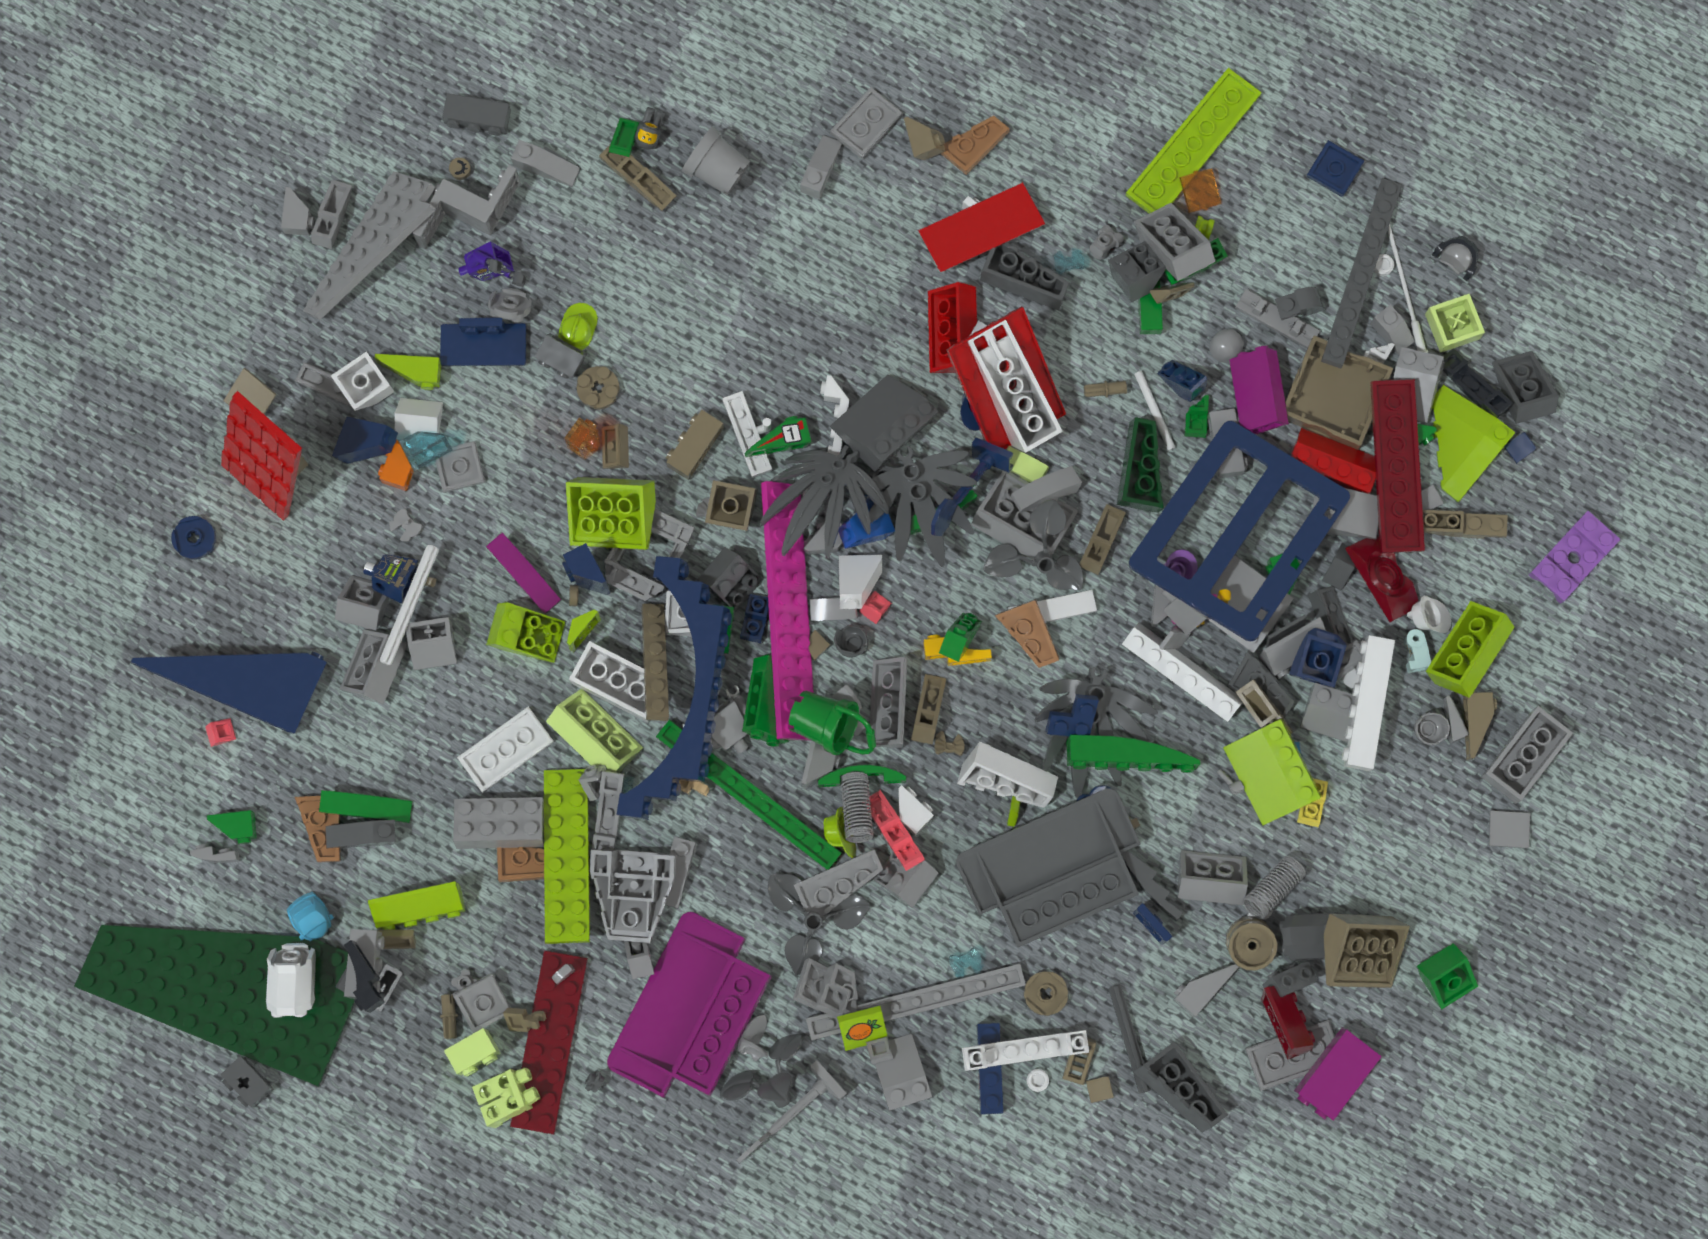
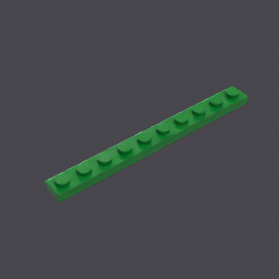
(761, 805)

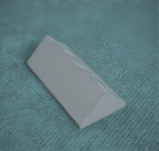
(888, 701)

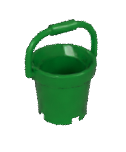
(829, 723)

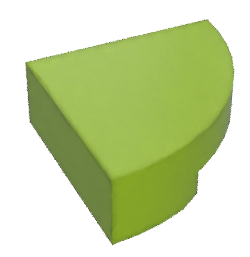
(1013, 812)

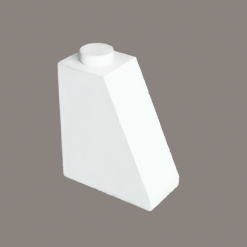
(857, 579)

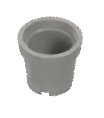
(716, 162)

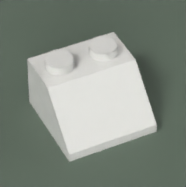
(362, 382)

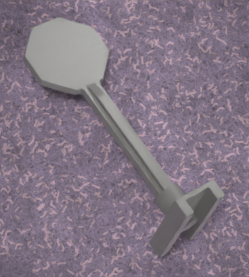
(824, 1083)

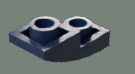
(755, 618)

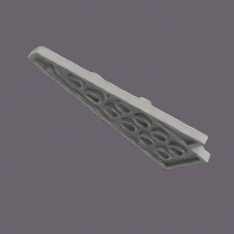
(386, 224)

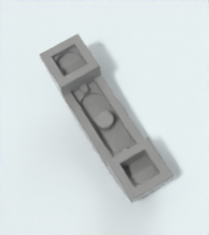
(607, 820)

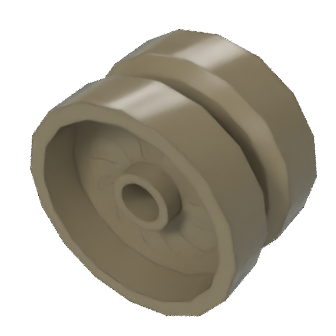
(1246, 931)

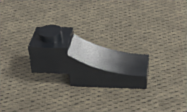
(366, 994)

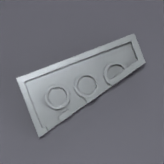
(836, 884)

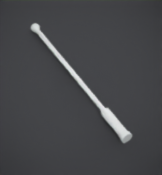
(1414, 324)

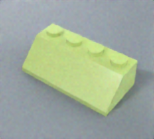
(593, 732)

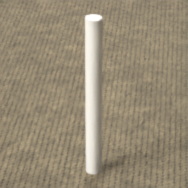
(1155, 410)

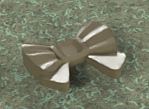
(948, 747)

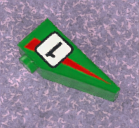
(788, 436)

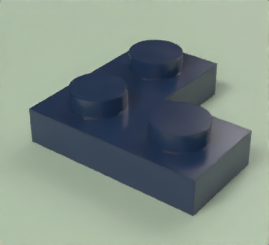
(1074, 723)

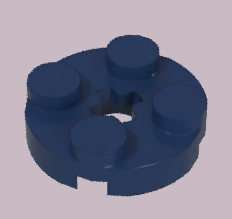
(183, 531)

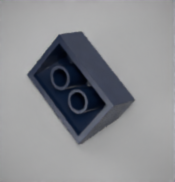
(583, 569)

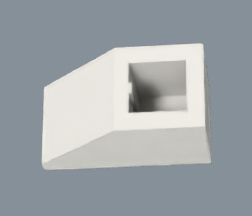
(912, 812)

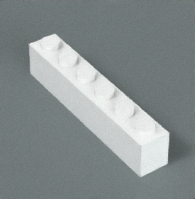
(1183, 672)
(1369, 703)

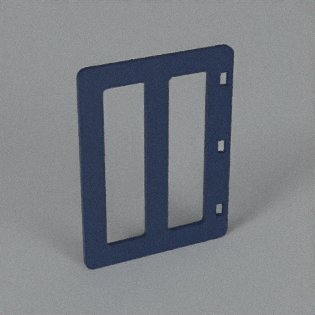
(1302, 547)

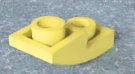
(1312, 812)

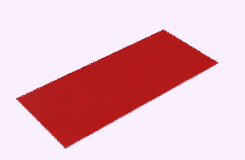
(981, 227)

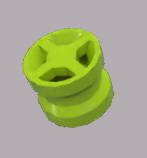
(1204, 226)

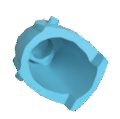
(309, 916)

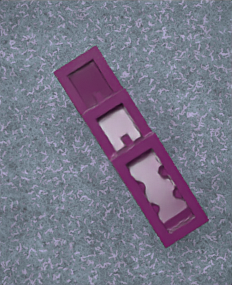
(523, 573)

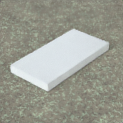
(505, 749)

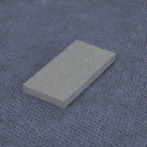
(1272, 1066)

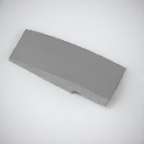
(331, 214)
(1048, 487)

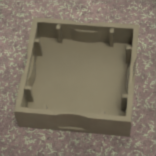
(1334, 399)

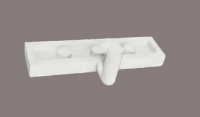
(747, 432)

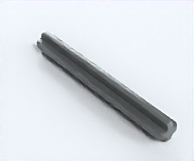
(1128, 1034)

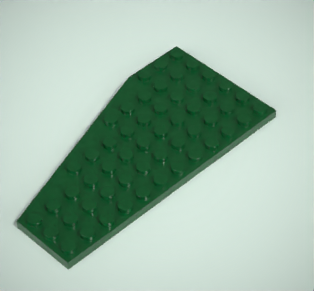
(218, 991)

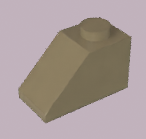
(924, 140)

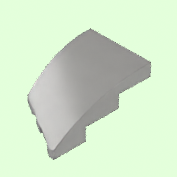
(827, 988)

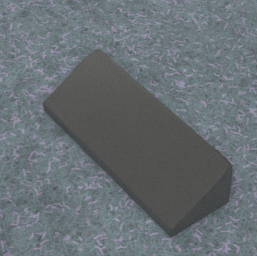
(1328, 609)

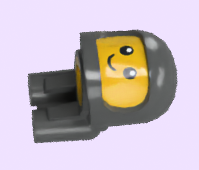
(649, 129)

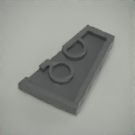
(1251, 669)

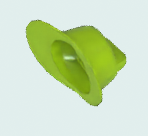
(578, 325)
(835, 832)

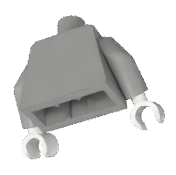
(729, 723)

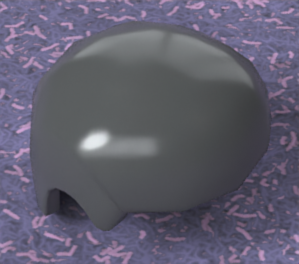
(851, 641)

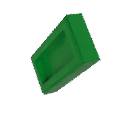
(624, 137)

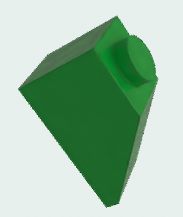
(236, 825)

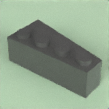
(1182, 1087)

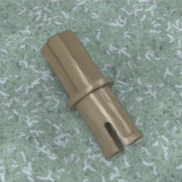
(1105, 389)
(449, 1016)

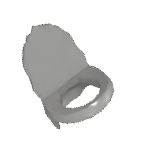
(751, 1038)

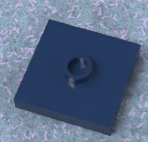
(1335, 168)
(1152, 924)

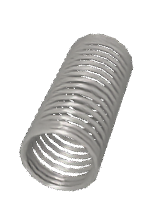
(856, 830)
(1289, 873)

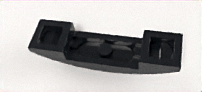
(1474, 386)

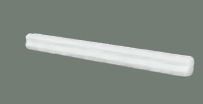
(409, 605)

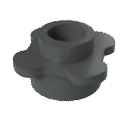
(594, 1081)

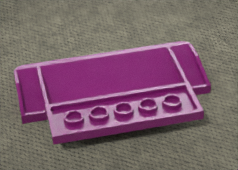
(689, 1010)

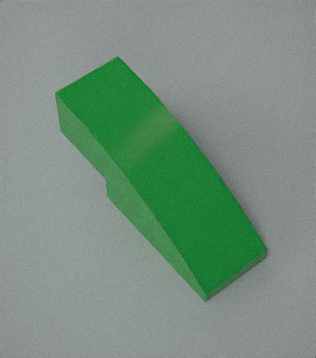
(1150, 314)

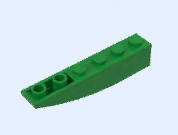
(1125, 754)

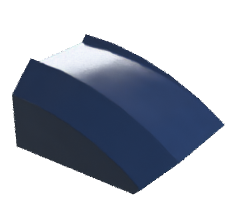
(1319, 658)

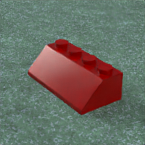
(950, 320)
(1336, 461)

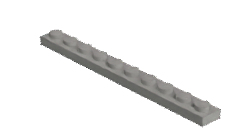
(928, 998)

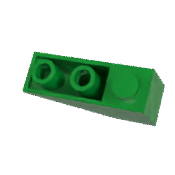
(960, 636)

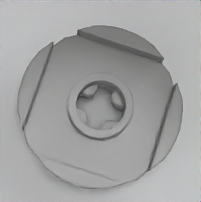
(509, 304)

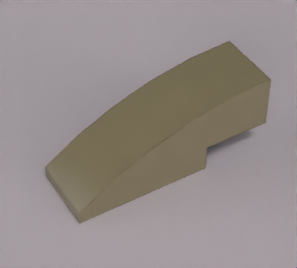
(1102, 539)
(1260, 705)

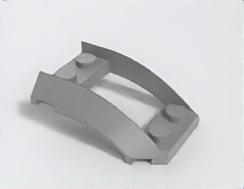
(636, 583)

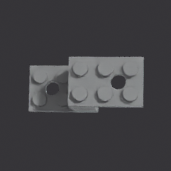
(467, 206)

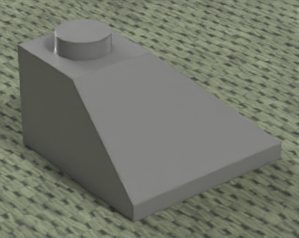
(818, 765)

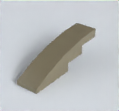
(639, 178)

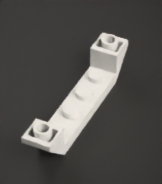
(834, 393)
(1025, 1049)

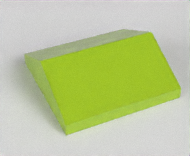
(581, 628)

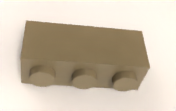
(694, 444)

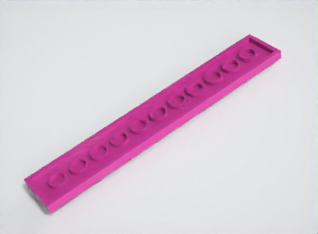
(786, 612)

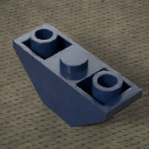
(1183, 380)

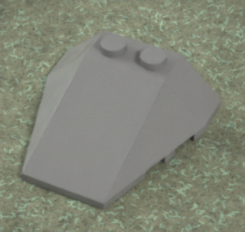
(632, 891)

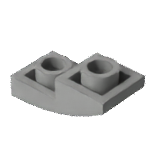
(829, 610)
(209, 854)

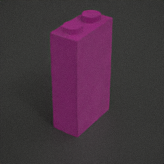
(1259, 390)
(1337, 1074)

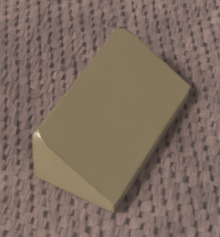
(1170, 292)
(615, 446)

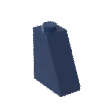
(363, 440)

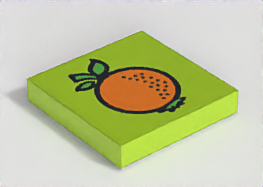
(861, 1027)

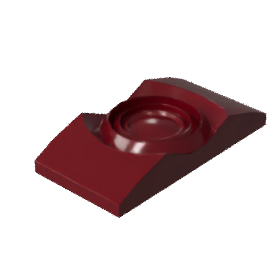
(1384, 578)

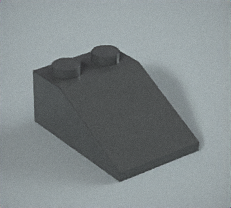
(1526, 386)

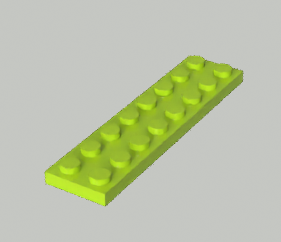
(1194, 141)
(566, 858)

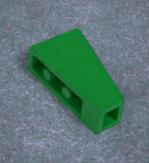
(760, 706)

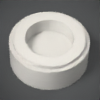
(1384, 265)
(1037, 1080)

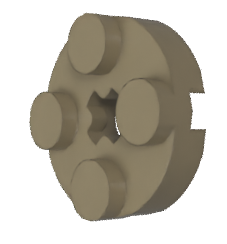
(592, 398)
(1058, 992)

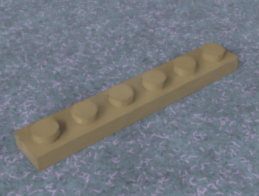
(655, 662)

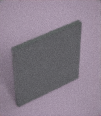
(1288, 629)

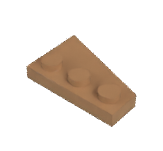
(1030, 631)
(315, 826)

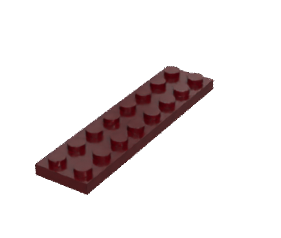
(1397, 466)
(550, 1045)

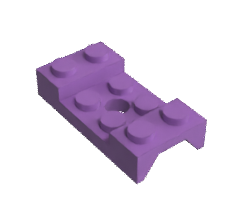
(1588, 540)

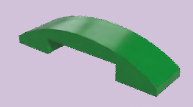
(889, 775)

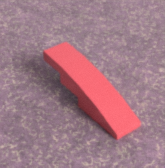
(894, 831)

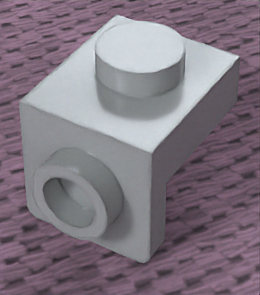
(591, 781)

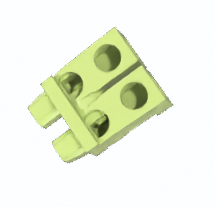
(505, 1096)

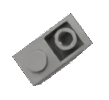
(816, 543)

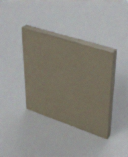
(253, 390)

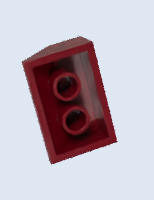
(1288, 1022)

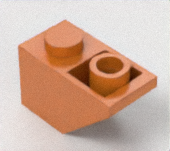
(397, 469)

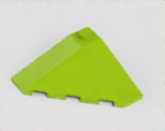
(1466, 440)

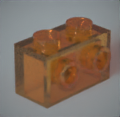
(583, 438)

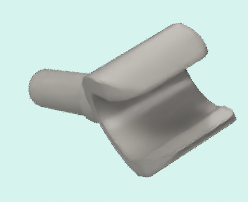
(1236, 787)

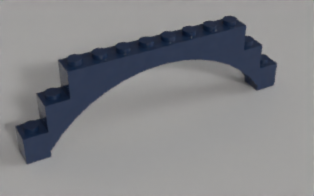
(691, 751)

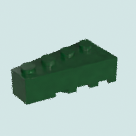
(1140, 473)

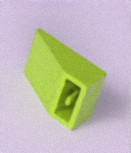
(525, 632)

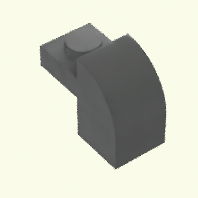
(1302, 301)

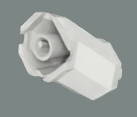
(291, 980)

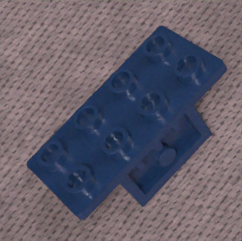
(483, 343)

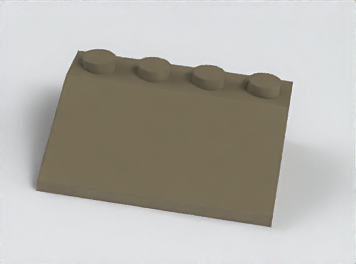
(1363, 950)

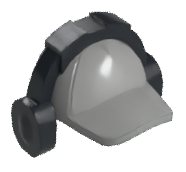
(1459, 255)

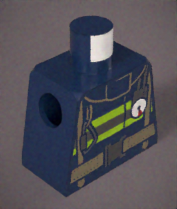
(392, 576)

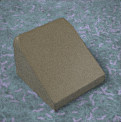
(1099, 1089)

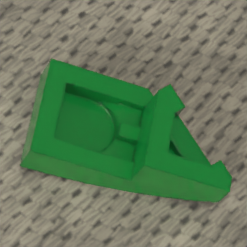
(1197, 419)

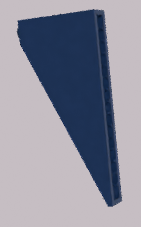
(260, 685)

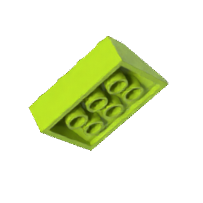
(610, 512)
(1272, 772)

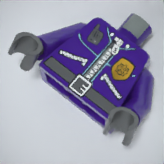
(490, 262)

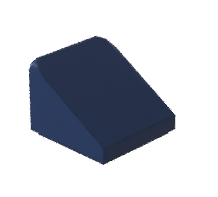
(1520, 447)

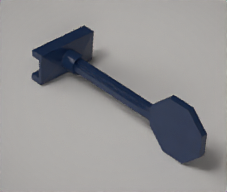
(989, 456)

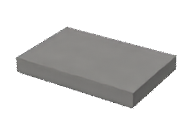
(866, 123)

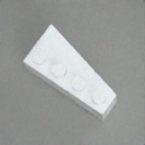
(1007, 775)

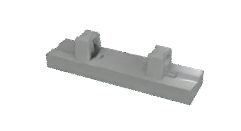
(1253, 306)

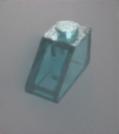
(425, 447)

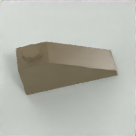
(928, 709)
(1477, 717)

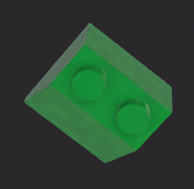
(1447, 975)

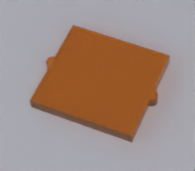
(1200, 190)

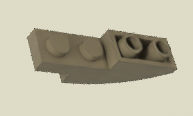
(1464, 524)

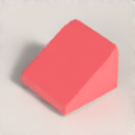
(875, 607)
(220, 732)

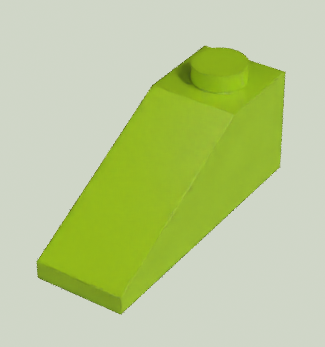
(416, 369)

